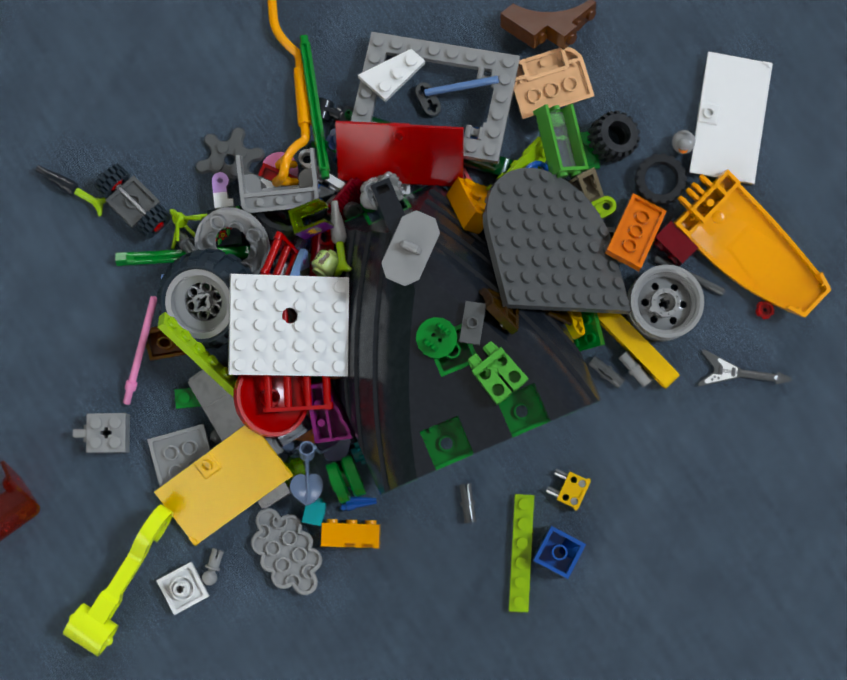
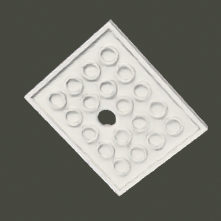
(268, 345)

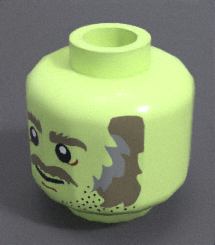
(325, 263)

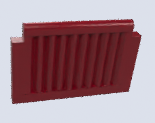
(348, 193)

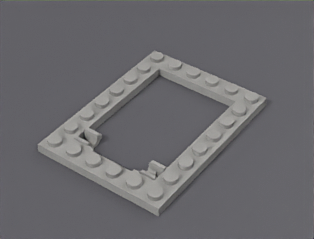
(505, 66)

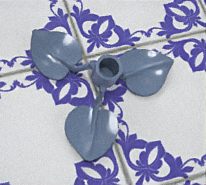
(309, 487)

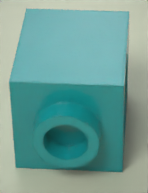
(315, 512)

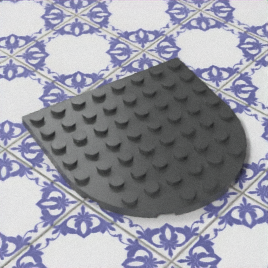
(550, 246)

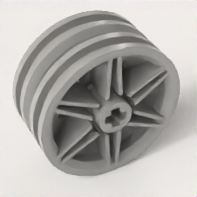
(687, 290)

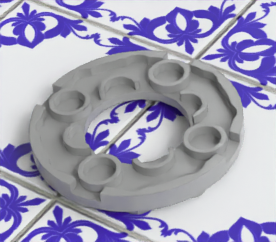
(236, 218)

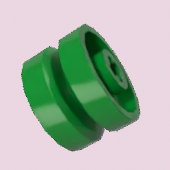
(345, 479)

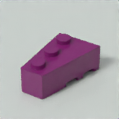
(329, 424)

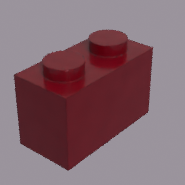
(674, 244)

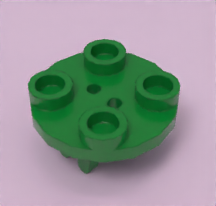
(443, 330)

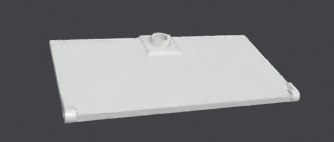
(730, 117)

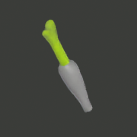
(339, 236)

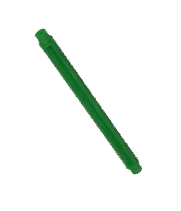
(315, 111)

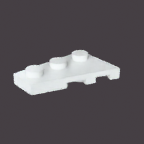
(392, 74)

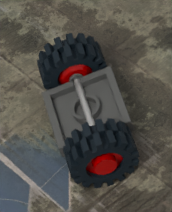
(132, 201)

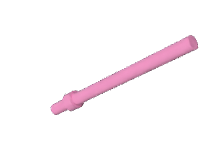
(131, 384)

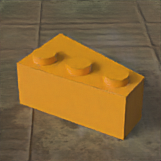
(468, 203)
(351, 534)

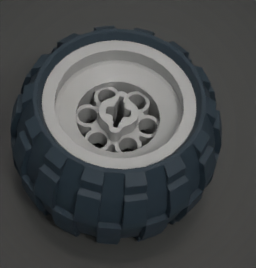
(184, 293)

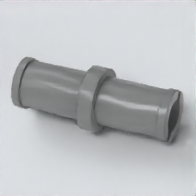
(635, 369)

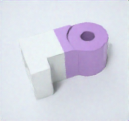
(220, 191)

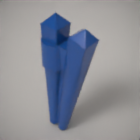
(357, 502)

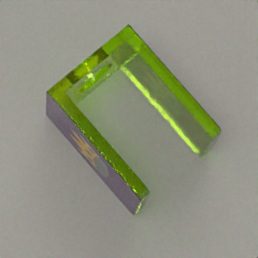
(297, 213)

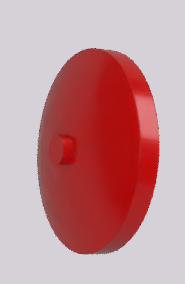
(250, 404)

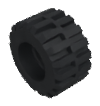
(625, 130)

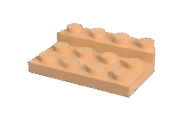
(551, 79)

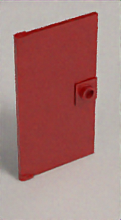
(410, 151)

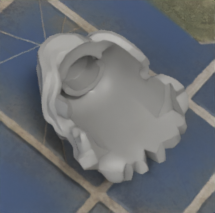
(366, 194)

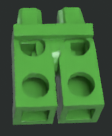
(490, 370)

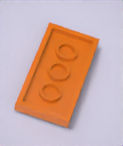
(635, 232)

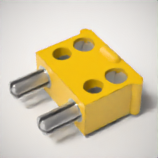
(575, 491)

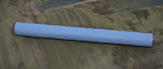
(461, 86)

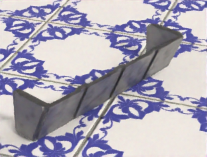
(222, 414)

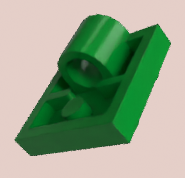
(593, 334)

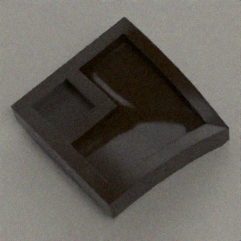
(507, 317)

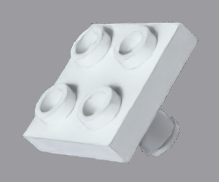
(183, 588)

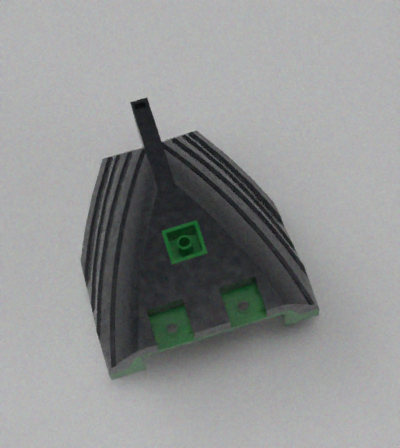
(410, 402)

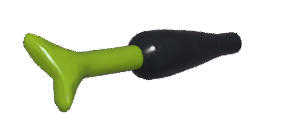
(71, 187)

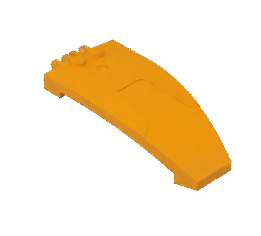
(750, 245)

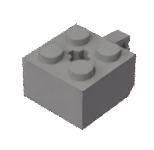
(95, 433)

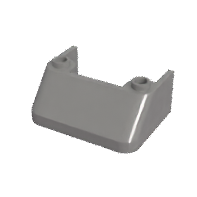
(256, 199)

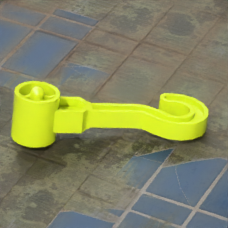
(93, 625)

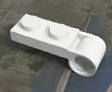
(333, 182)

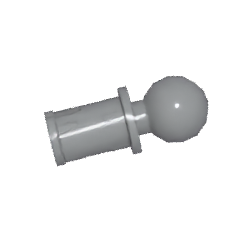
(210, 577)

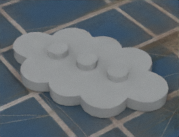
(286, 551)

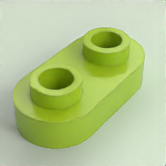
(598, 204)

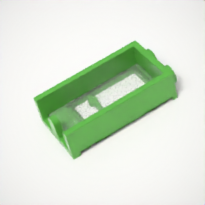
(561, 140)

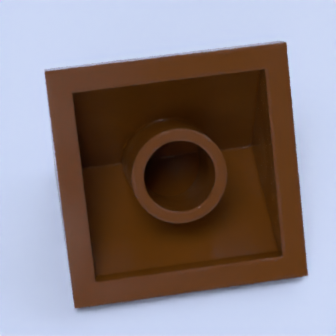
(160, 346)

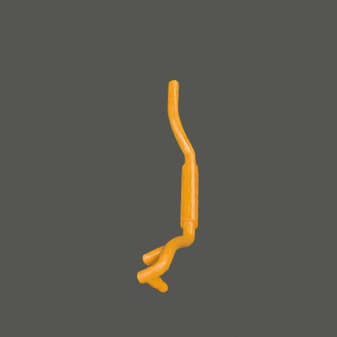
(302, 105)

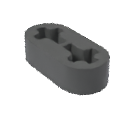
(424, 102)

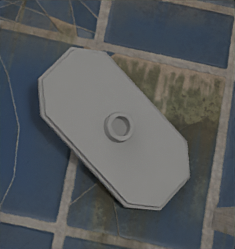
(410, 248)

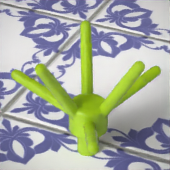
(181, 221)

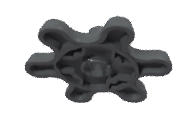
(222, 149)

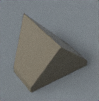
(588, 184)

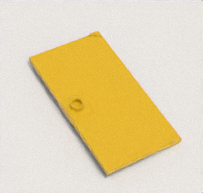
(223, 483)

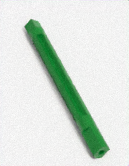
(170, 256)

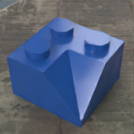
(559, 552)

